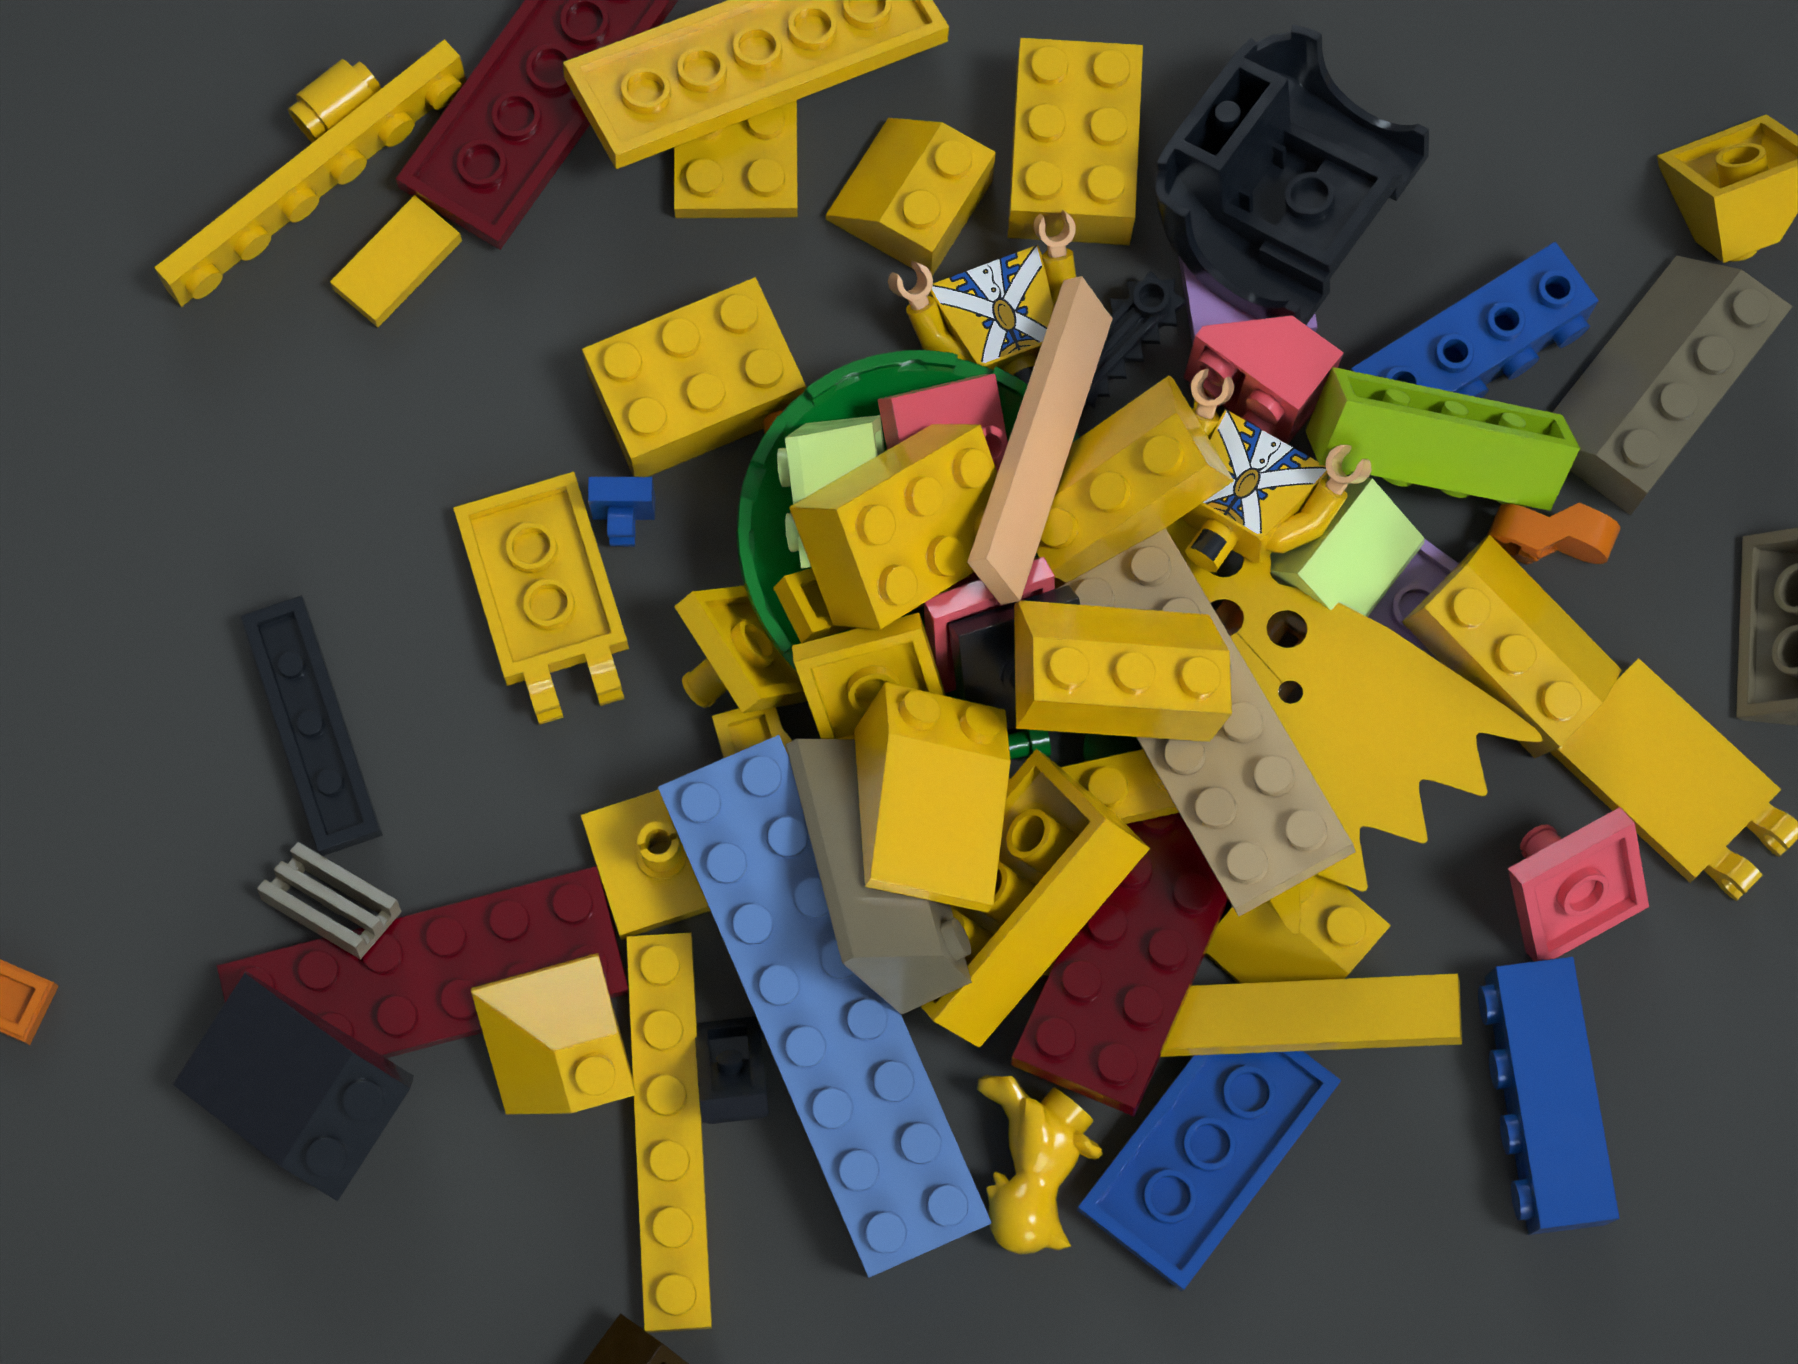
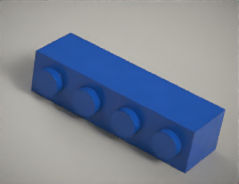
(1548, 1096)

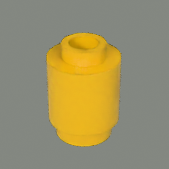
(332, 98)

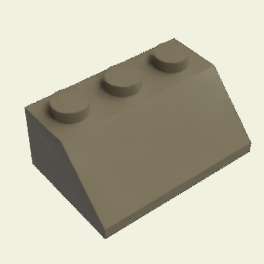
(1769, 629)

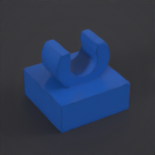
(621, 504)

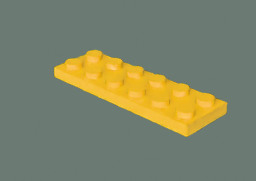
(737, 65)

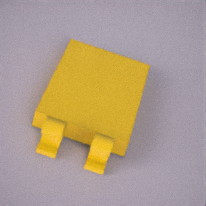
(544, 588)
(1677, 780)

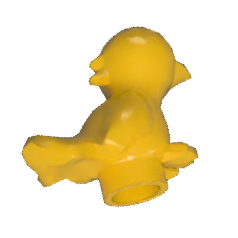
(1044, 1149)

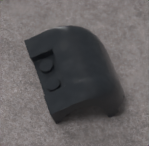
(1279, 177)

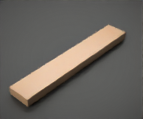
(1040, 442)

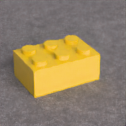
(1076, 139)
(693, 378)
(898, 525)

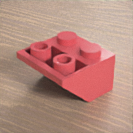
(1274, 369)

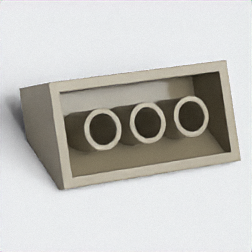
(1665, 374)
(892, 941)

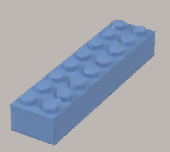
(829, 1032)

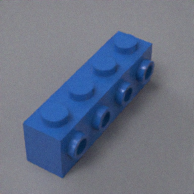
(1492, 329)

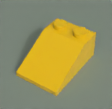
(932, 795)

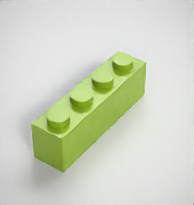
(1443, 439)

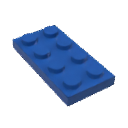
(1205, 1155)

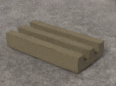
(293, 875)

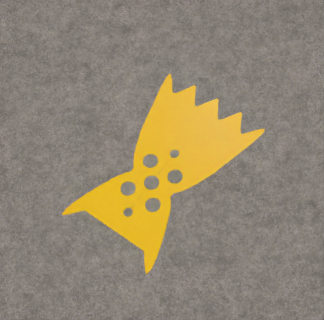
(1369, 711)

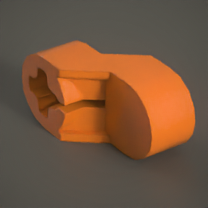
(1574, 531)

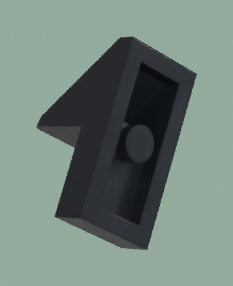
(731, 1071)

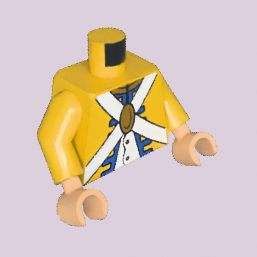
(996, 309)
(1276, 492)

